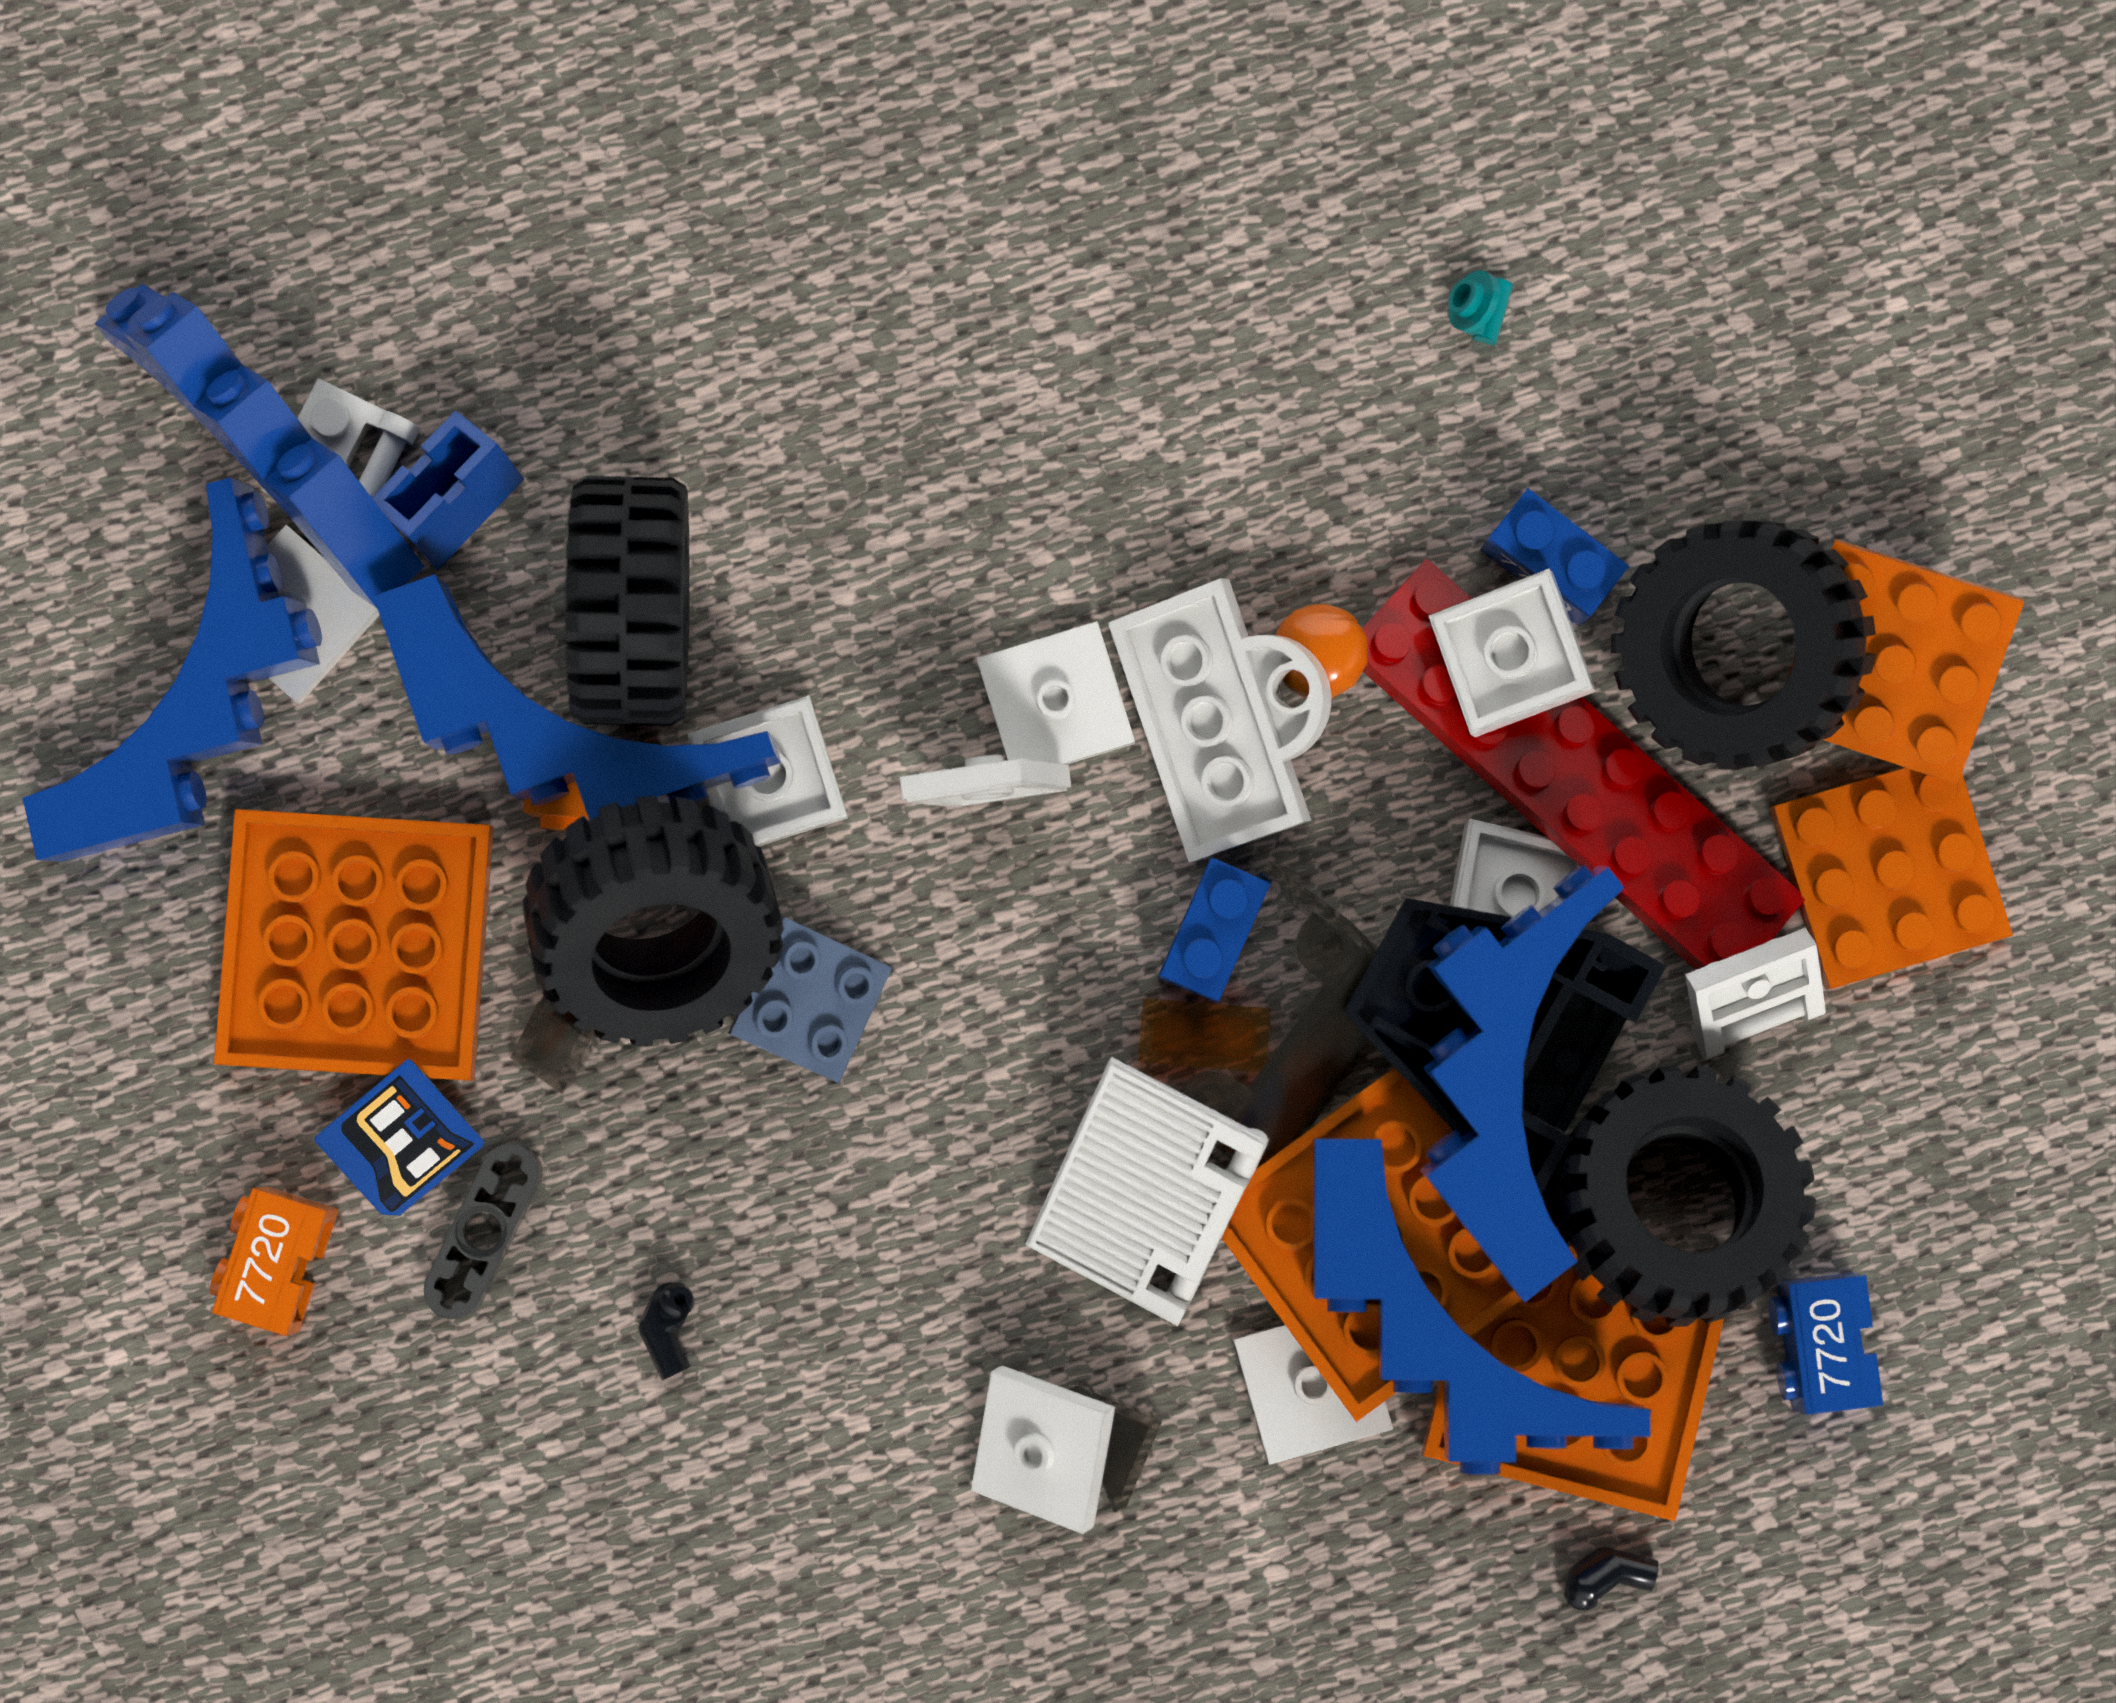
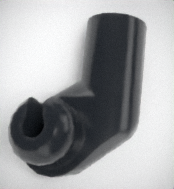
(662, 1324)
(1604, 1570)

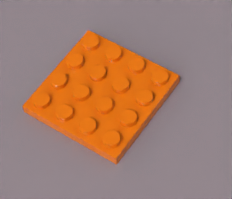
(353, 944)
(1275, 1240)
(1602, 1354)

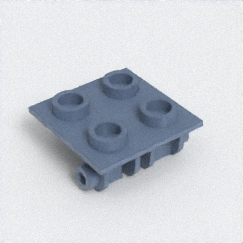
(813, 1002)

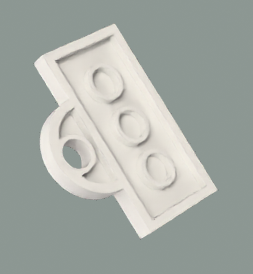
(1220, 716)

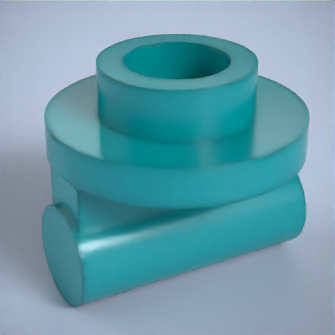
(1479, 305)

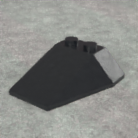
(1573, 1030)

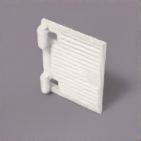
(1144, 1191)

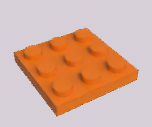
(1932, 663)
(1890, 873)

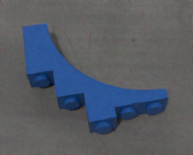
(258, 428)
(463, 695)
(207, 712)
(1499, 988)
(1485, 1402)

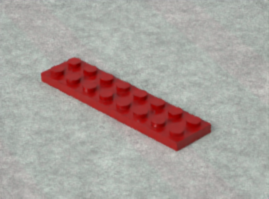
(1589, 793)

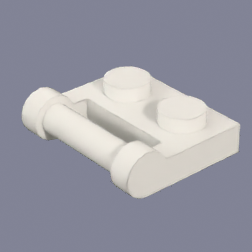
(341, 424)
(1755, 992)

